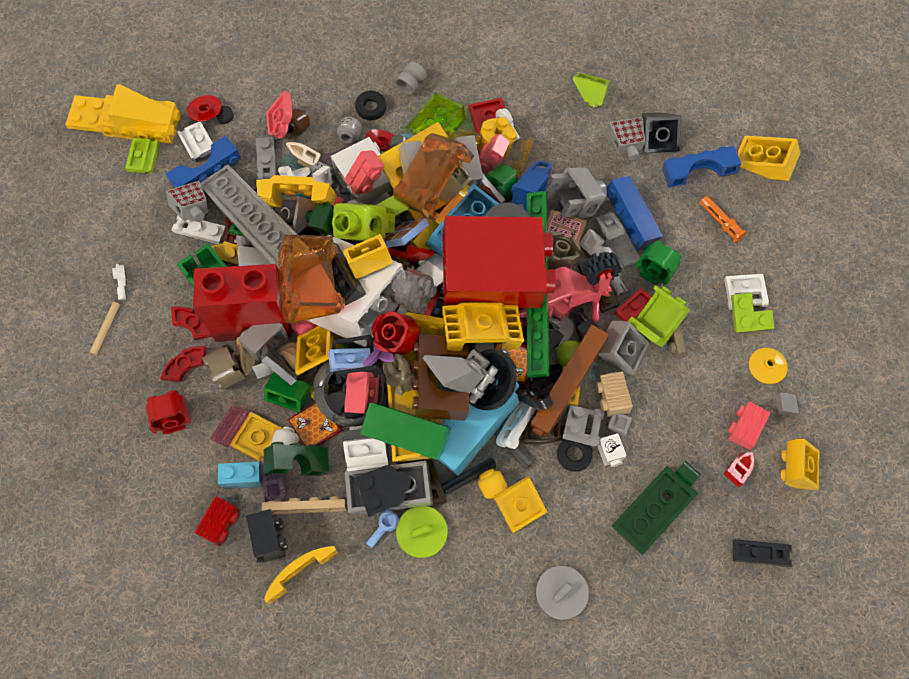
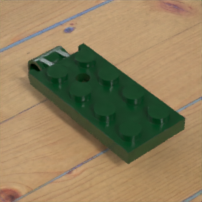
(651, 513)

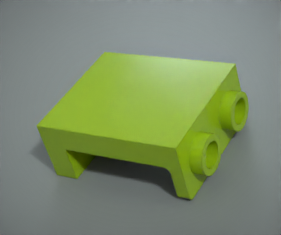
(660, 316)

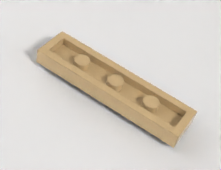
(314, 505)

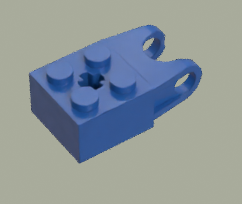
(533, 180)

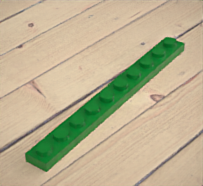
(538, 317)

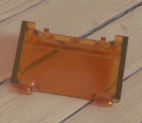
(430, 173)
(307, 277)

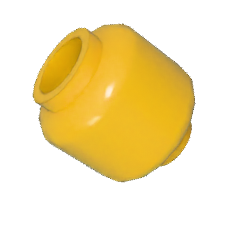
(492, 483)

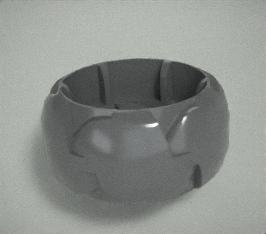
(332, 404)

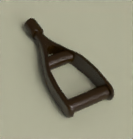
(557, 434)

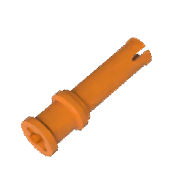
(728, 225)

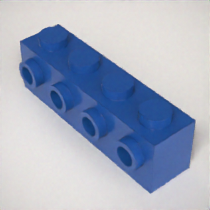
(633, 212)

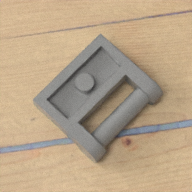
(576, 425)

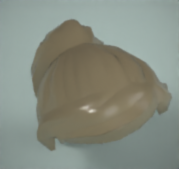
(399, 374)

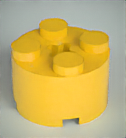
(497, 126)

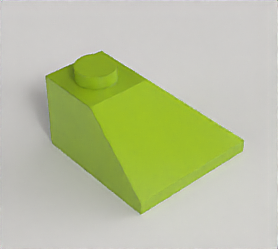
(591, 88)

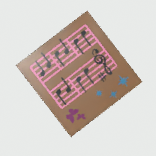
(569, 225)

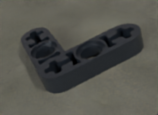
(532, 391)

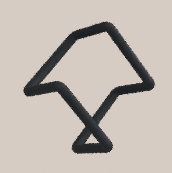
(375, 368)

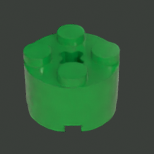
(503, 178)
(658, 263)

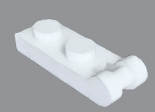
(200, 230)
(515, 426)

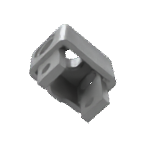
(582, 196)

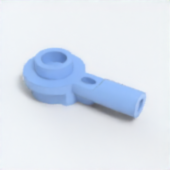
(387, 522)

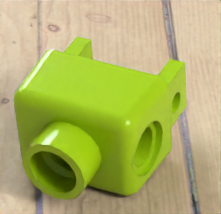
(353, 221)

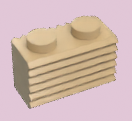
(614, 394)

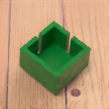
(208, 259)

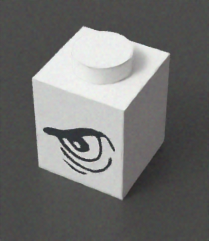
(611, 450)

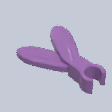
(372, 358)

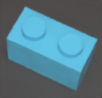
(239, 475)

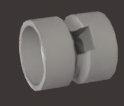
(410, 78)

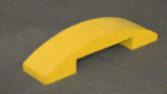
(277, 589)

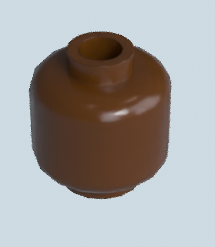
(299, 122)

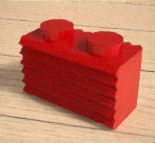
(217, 521)

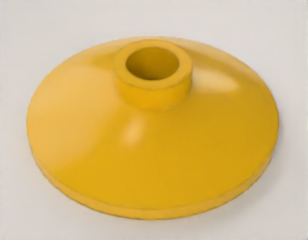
(762, 371)

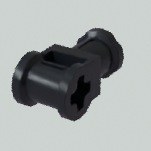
(581, 322)

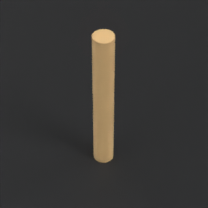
(104, 328)

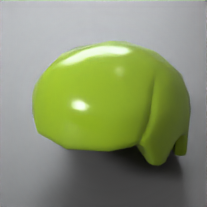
(566, 351)

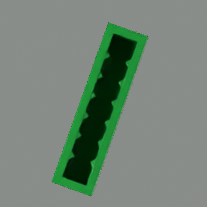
(405, 431)

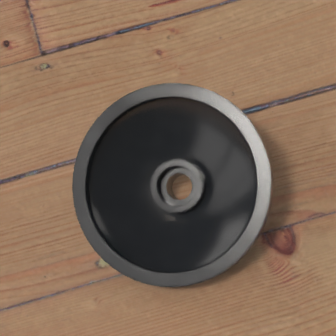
(497, 395)

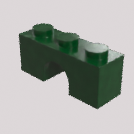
(312, 458)

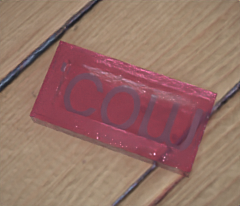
(229, 426)

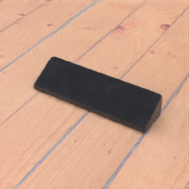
(344, 279)

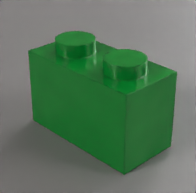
(286, 395)

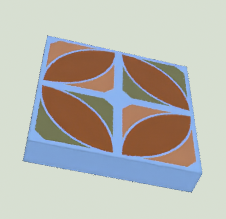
(405, 232)

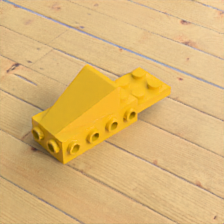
(125, 116)

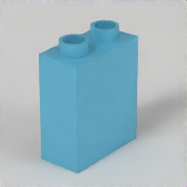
(472, 434)

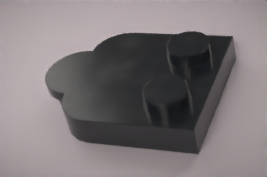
(383, 489)

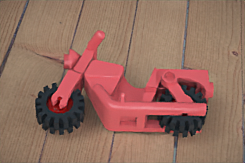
(582, 289)

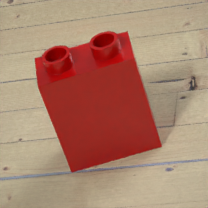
(496, 261)
(237, 299)

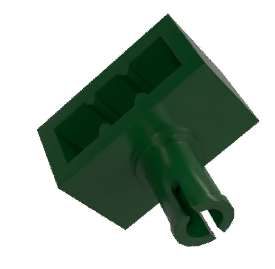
(321, 219)

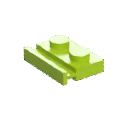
(142, 155)

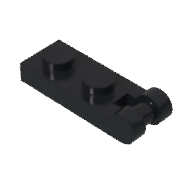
(761, 553)

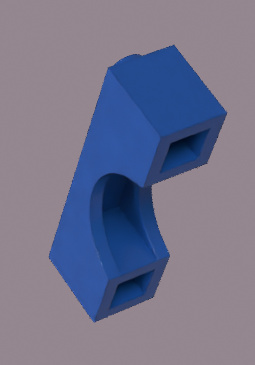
(222, 153)
(722, 161)

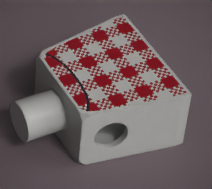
(627, 136)
(188, 201)

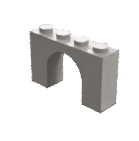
(409, 150)

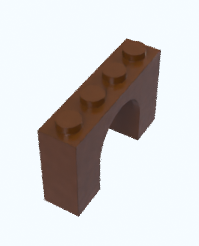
(430, 400)

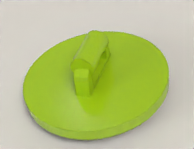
(421, 532)

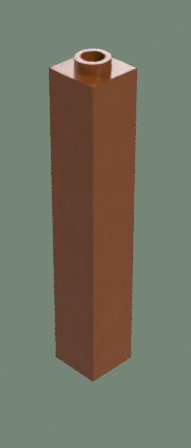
(570, 380)

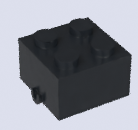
(266, 536)

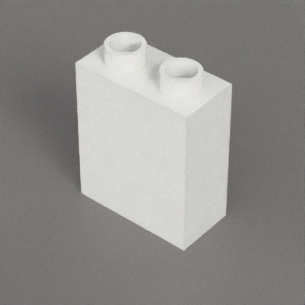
(359, 316)

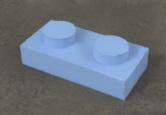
(347, 358)

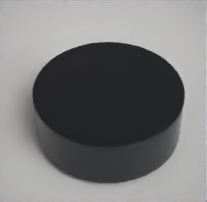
(226, 115)

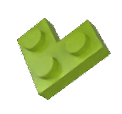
(745, 317)

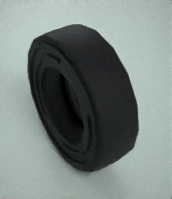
(370, 96)
(567, 463)

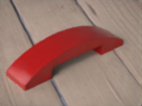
(412, 253)

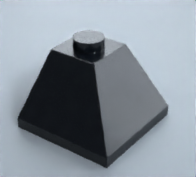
(661, 132)

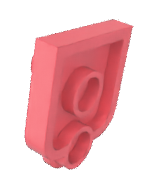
(279, 115)

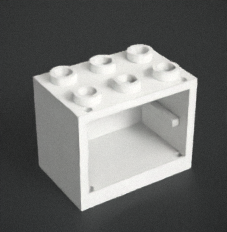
(345, 159)

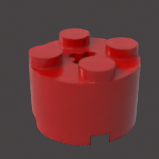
(395, 333)
(167, 412)

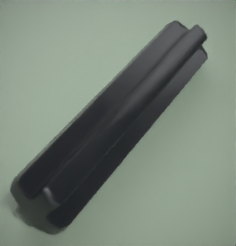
(468, 476)

